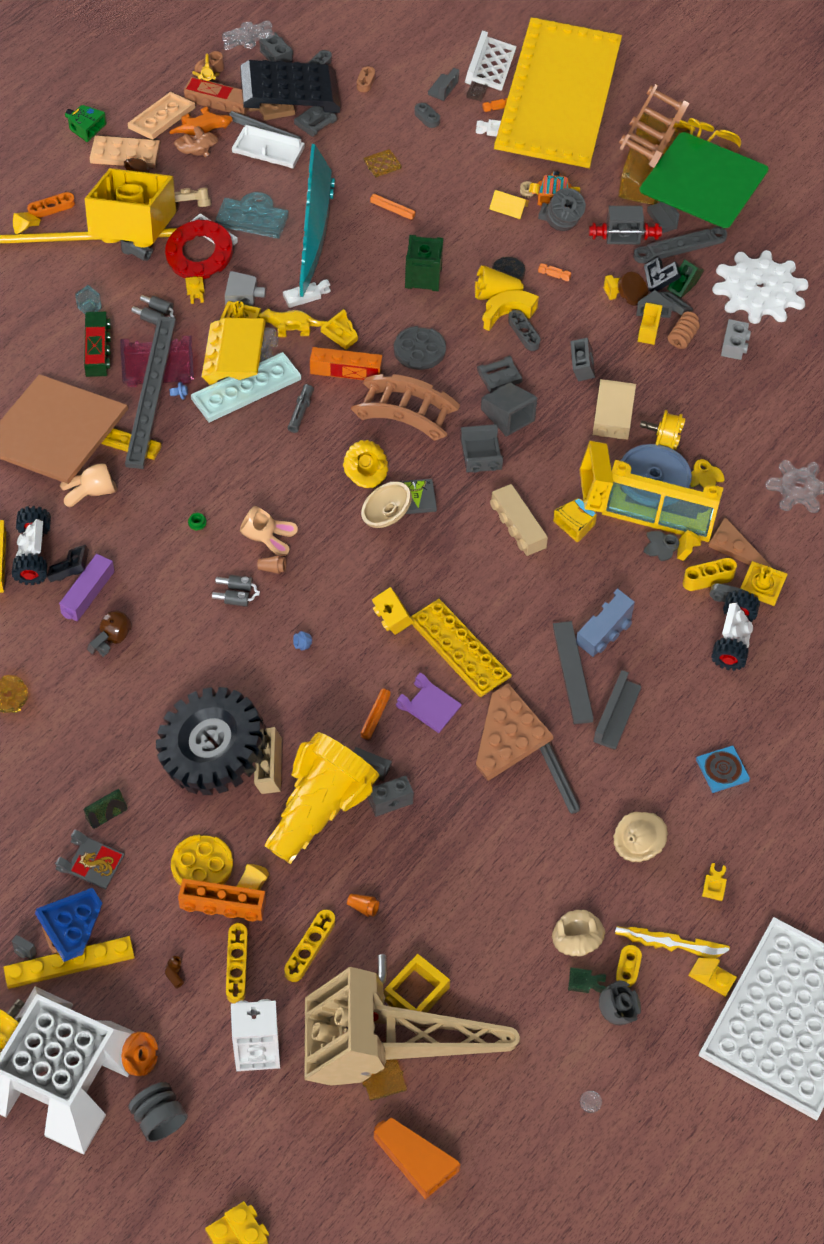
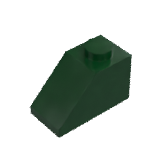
(689, 277)

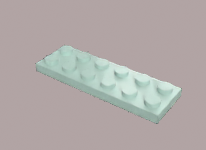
(234, 394)

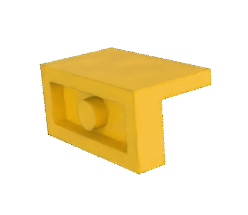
(508, 204)

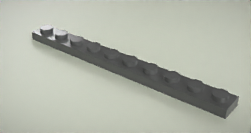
(150, 393)

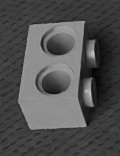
(735, 338)

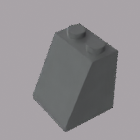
(510, 408)

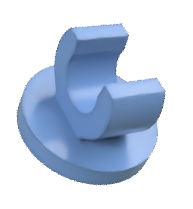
(181, 390)

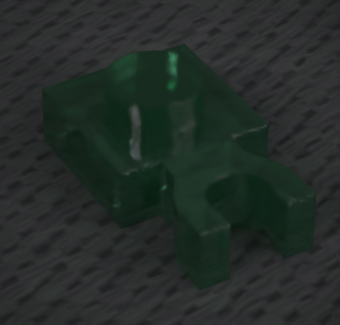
(582, 980)

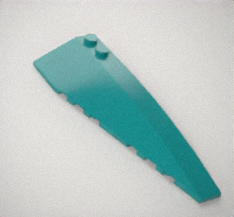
(316, 215)

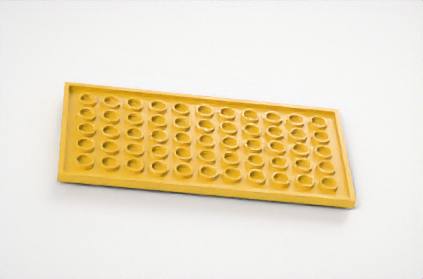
(558, 93)

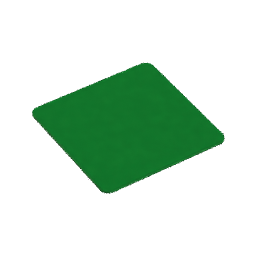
(704, 179)

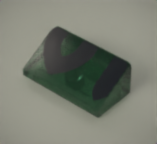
(105, 809)

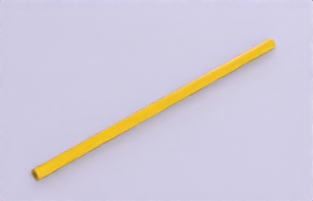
(52, 237)

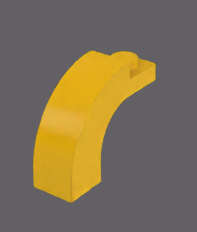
(506, 302)

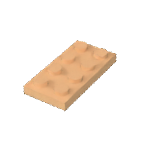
(161, 115)
(117, 149)

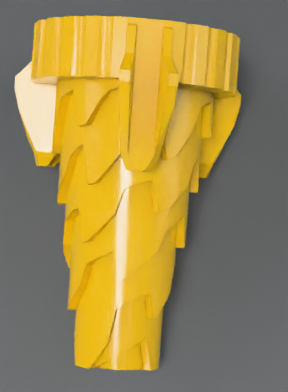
(327, 781)

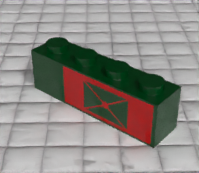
(96, 344)

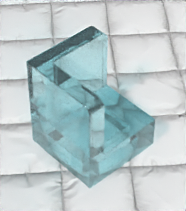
(88, 300)

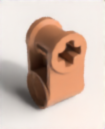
(215, 62)

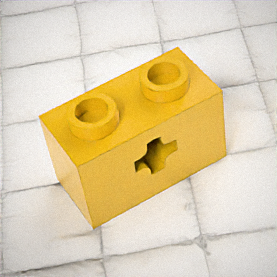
(398, 618)

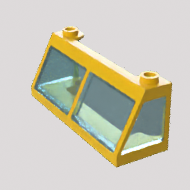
(662, 503)

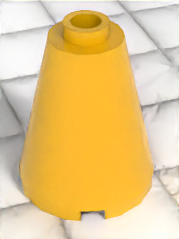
(494, 282)

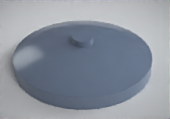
(659, 464)

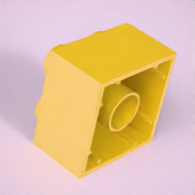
(130, 206)

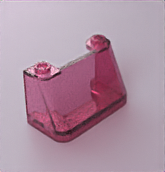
(136, 356)

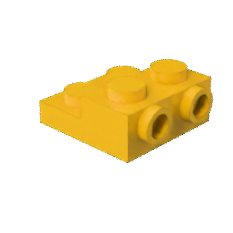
(238, 1227)

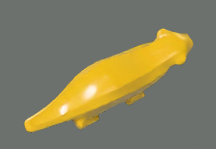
(291, 321)

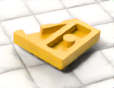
(340, 330)

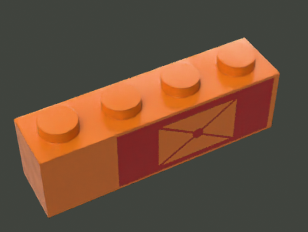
(344, 363)

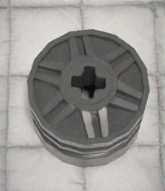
(562, 217)
(157, 1111)

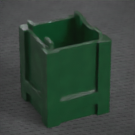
(424, 263)

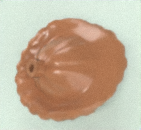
(196, 144)

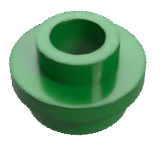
(197, 517)

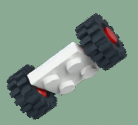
(26, 564)
(740, 612)

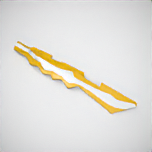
(672, 941)

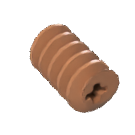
(684, 330)

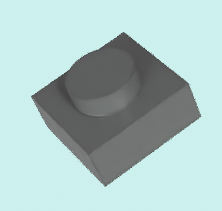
(23, 947)

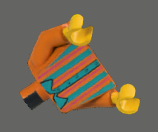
(549, 186)

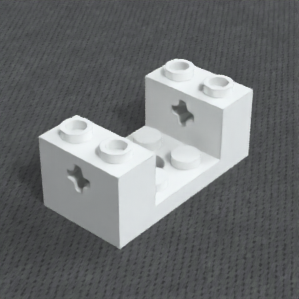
(255, 1039)

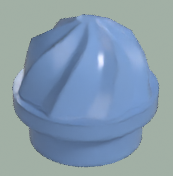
(302, 640)

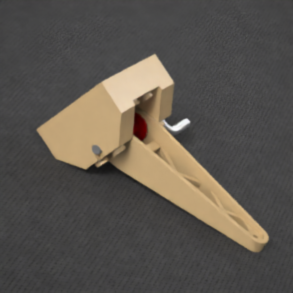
(355, 1053)

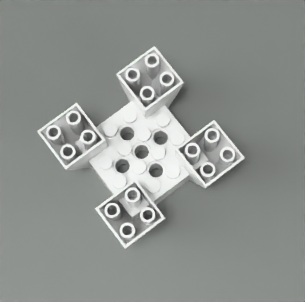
(92, 1043)

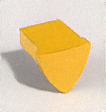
(22, 221)
(686, 544)
(253, 877)

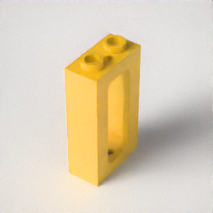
(596, 476)

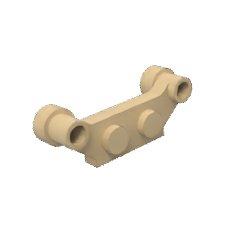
(200, 195)

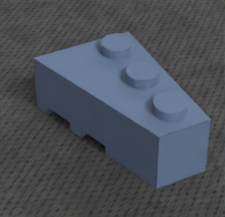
(607, 625)

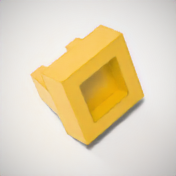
(611, 286)

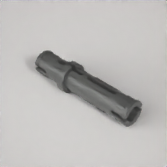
(300, 407)

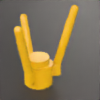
(206, 71)

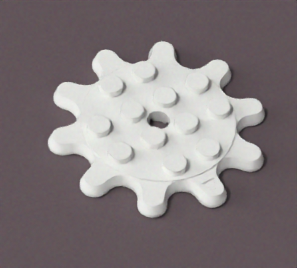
(772, 299)

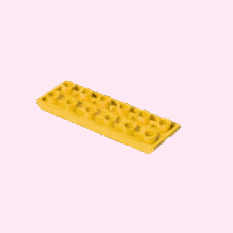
(460, 648)

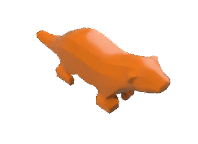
(206, 122)

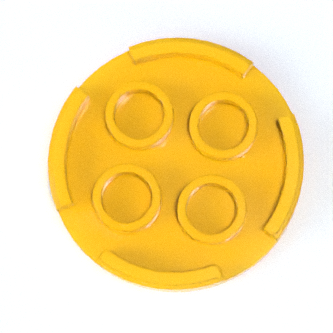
(202, 860)

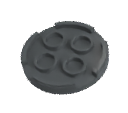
(419, 348)

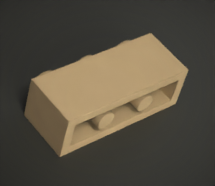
(268, 772)

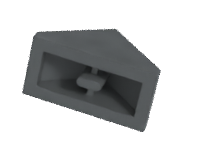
(655, 298)

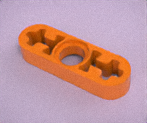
(64, 205)

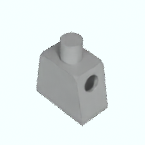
(243, 289)

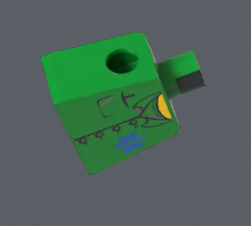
(85, 121)

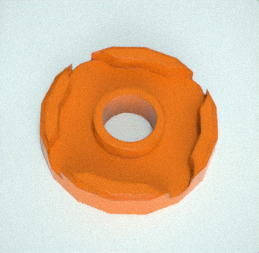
(130, 1054)

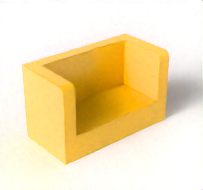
(650, 323)

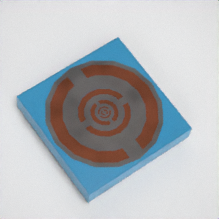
(722, 769)

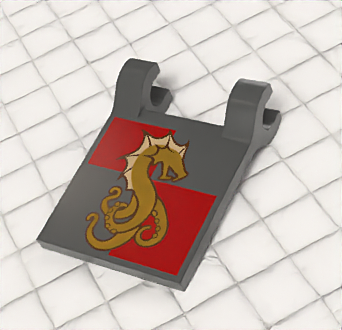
(92, 861)

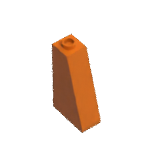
(417, 1158)

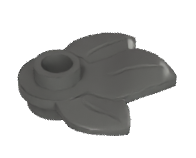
(660, 545)

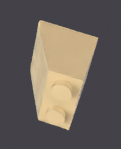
(614, 409)

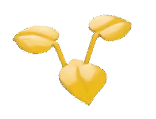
(705, 126)

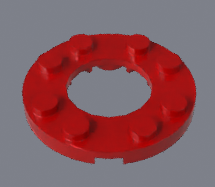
(187, 232)

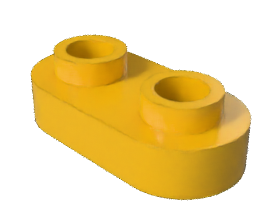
(629, 967)

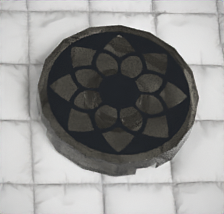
(510, 266)

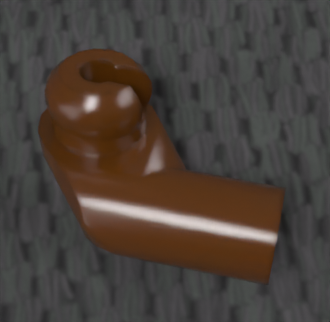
(172, 971)

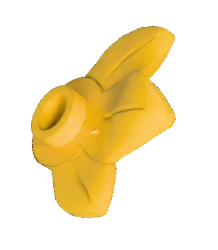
(705, 477)

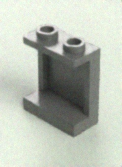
(481, 448)

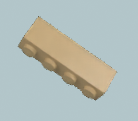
(519, 520)

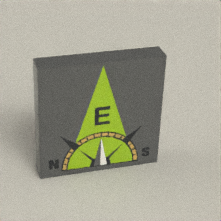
(422, 496)

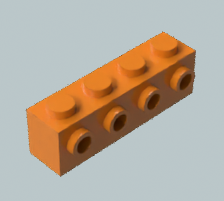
(222, 900)

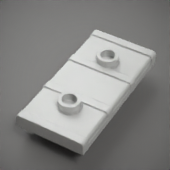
(268, 146)

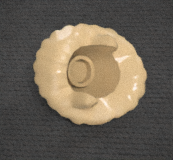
(640, 836)
(578, 933)

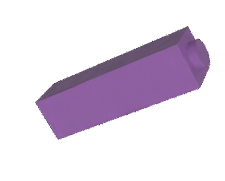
(86, 587)

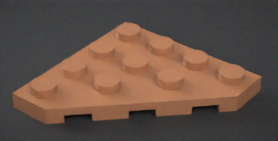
(509, 733)

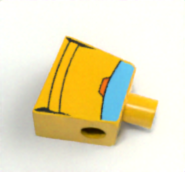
(575, 519)

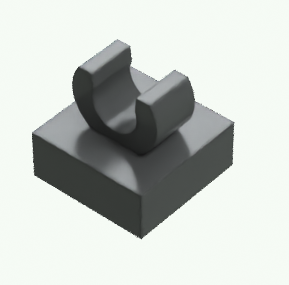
(99, 644)

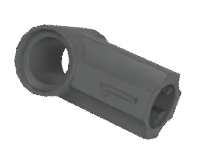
(143, 253)

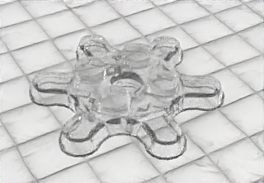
(247, 34)
(793, 494)

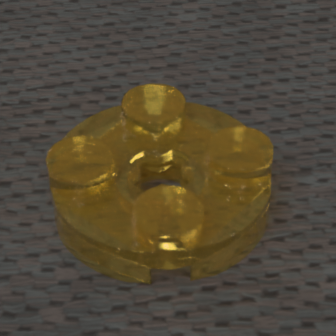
(19, 694)

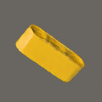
(709, 573)

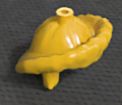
(366, 464)

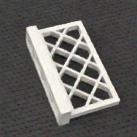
(476, 64)

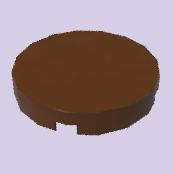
(632, 287)

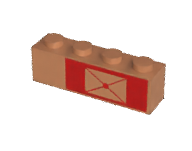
(215, 96)

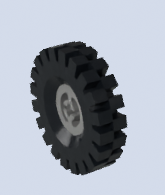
(229, 722)

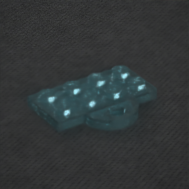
(252, 215)

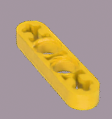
(311, 946)
(233, 963)

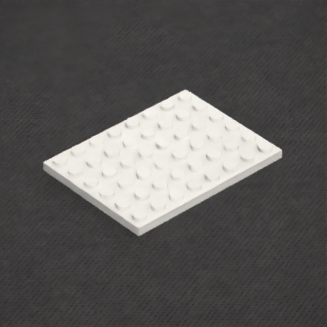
(776, 1021)

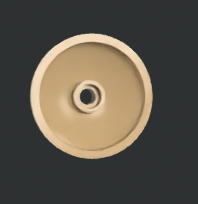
(386, 505)

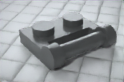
(308, 120)
(499, 378)

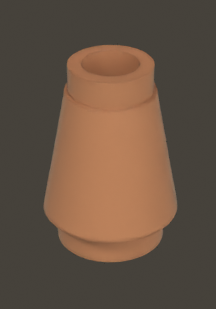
(272, 564)

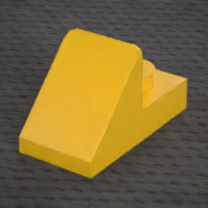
(708, 973)

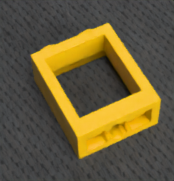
(429, 973)

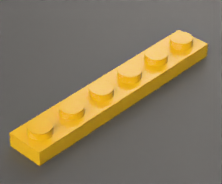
(53, 965)

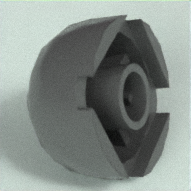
(619, 1003)

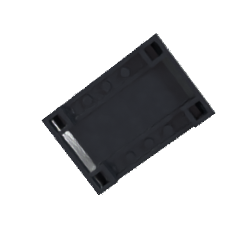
(289, 84)

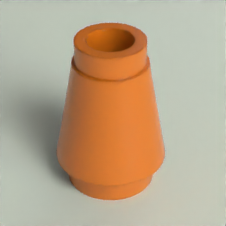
(364, 904)

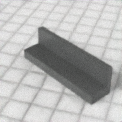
(617, 712)

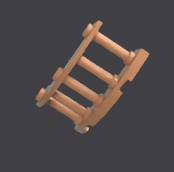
(664, 138)
(408, 386)

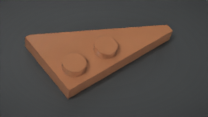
(732, 543)

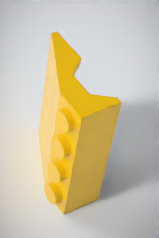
(233, 349)

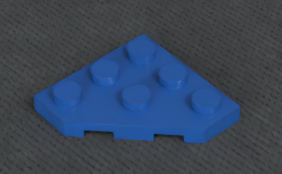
(70, 922)

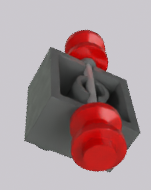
(625, 226)

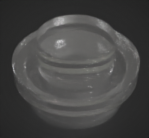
(590, 1101)

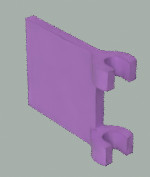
(430, 704)

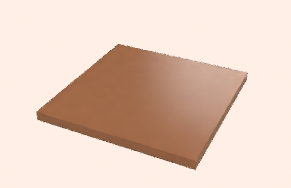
(56, 428)

